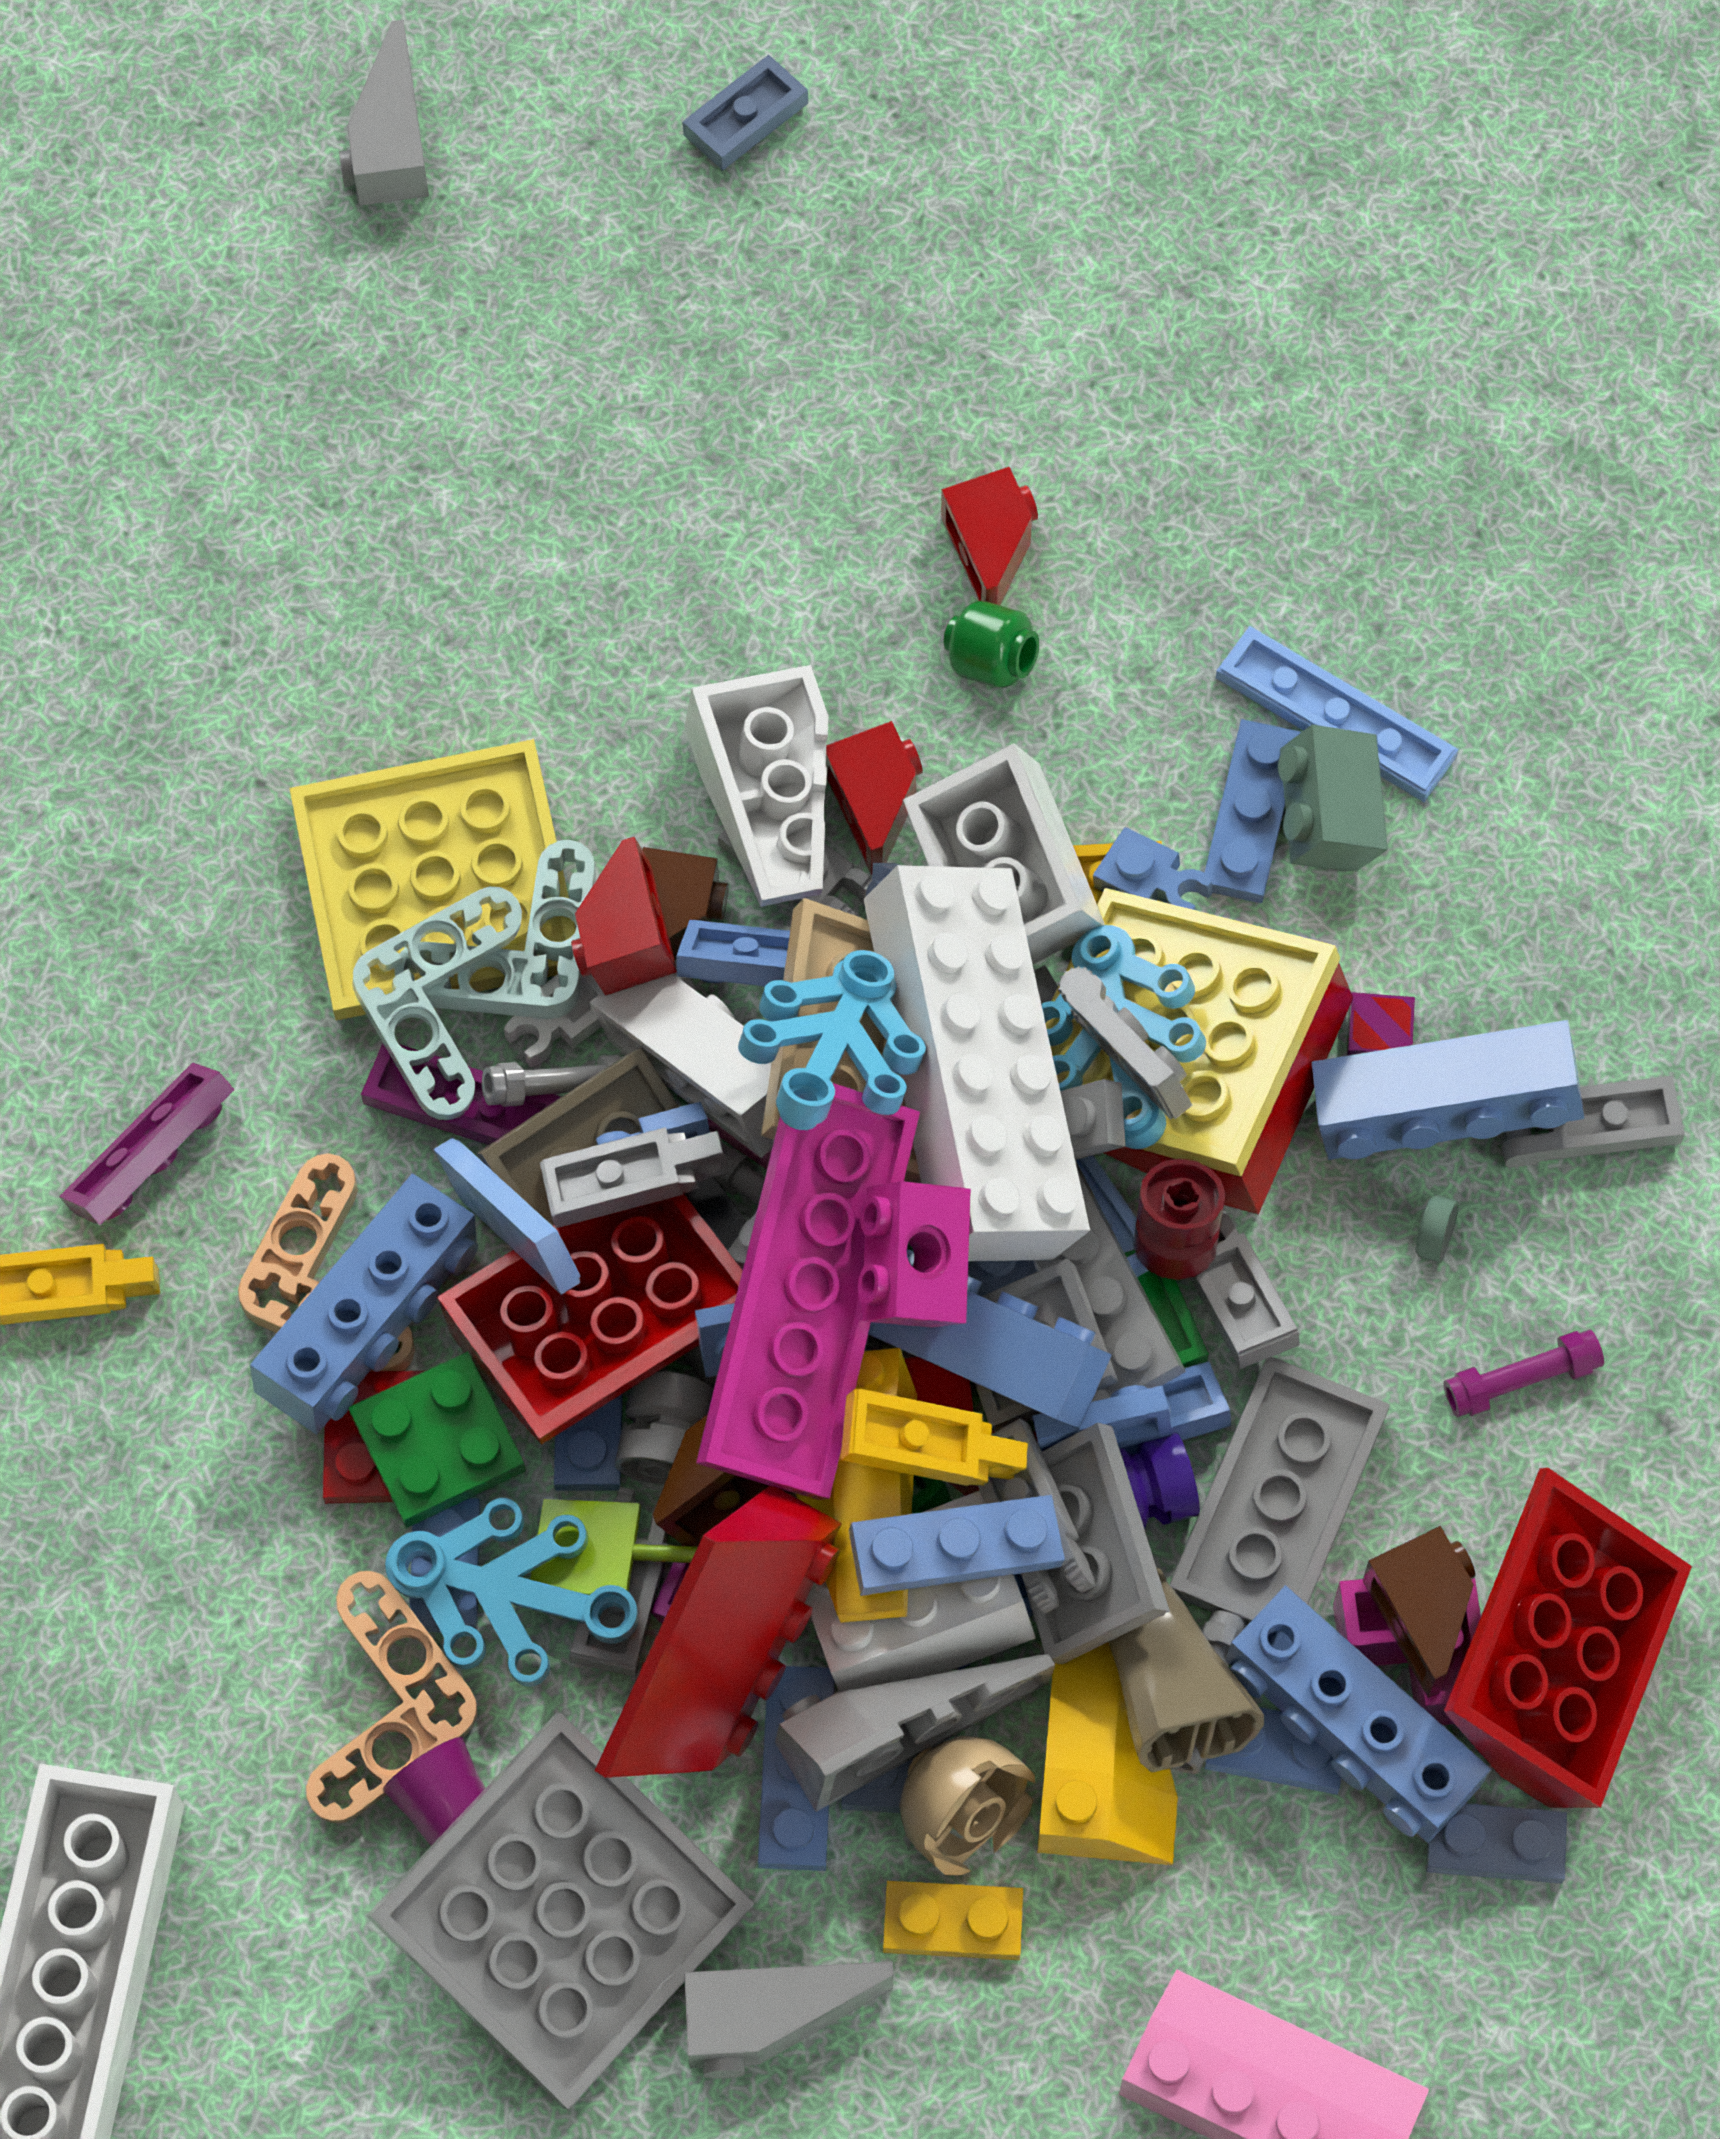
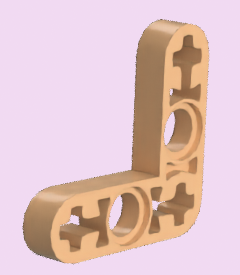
(297, 1272)
(408, 1718)

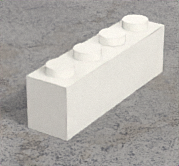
(692, 1050)

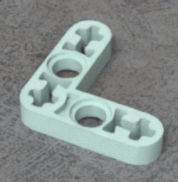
(523, 969)
(411, 1001)

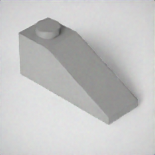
(385, 131)
(760, 2012)

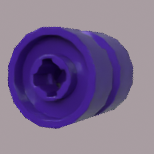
(1162, 1480)

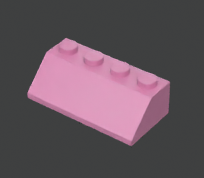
(1258, 2076)

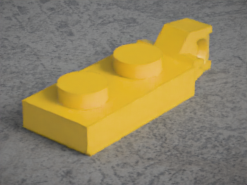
(71, 1282)
(926, 1440)

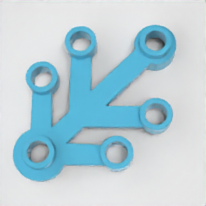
(1113, 969)
(860, 984)
(501, 1584)

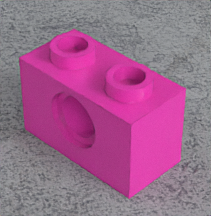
(937, 1227)

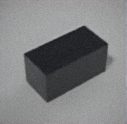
(717, 1211)

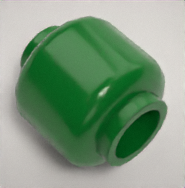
(991, 644)

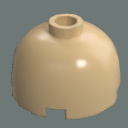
(965, 1787)

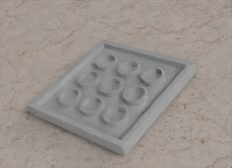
(560, 1911)

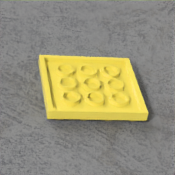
(415, 841)
(1251, 1004)

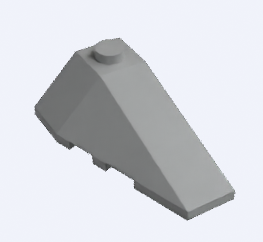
(875, 1728)

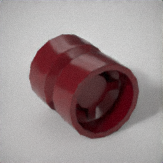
(1178, 1218)

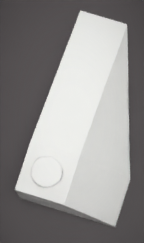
(766, 774)

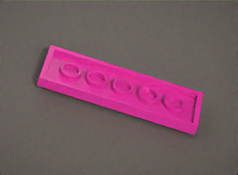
(798, 1306)

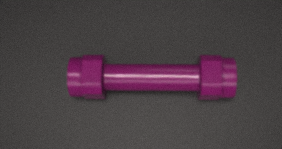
(1575, 1354)

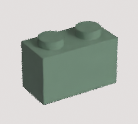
(1333, 798)

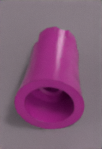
(436, 1788)

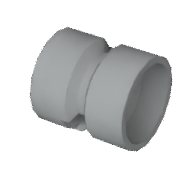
(661, 1414)

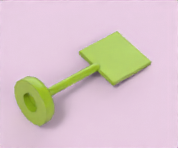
(610, 1546)

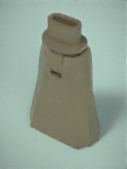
(1181, 1691)

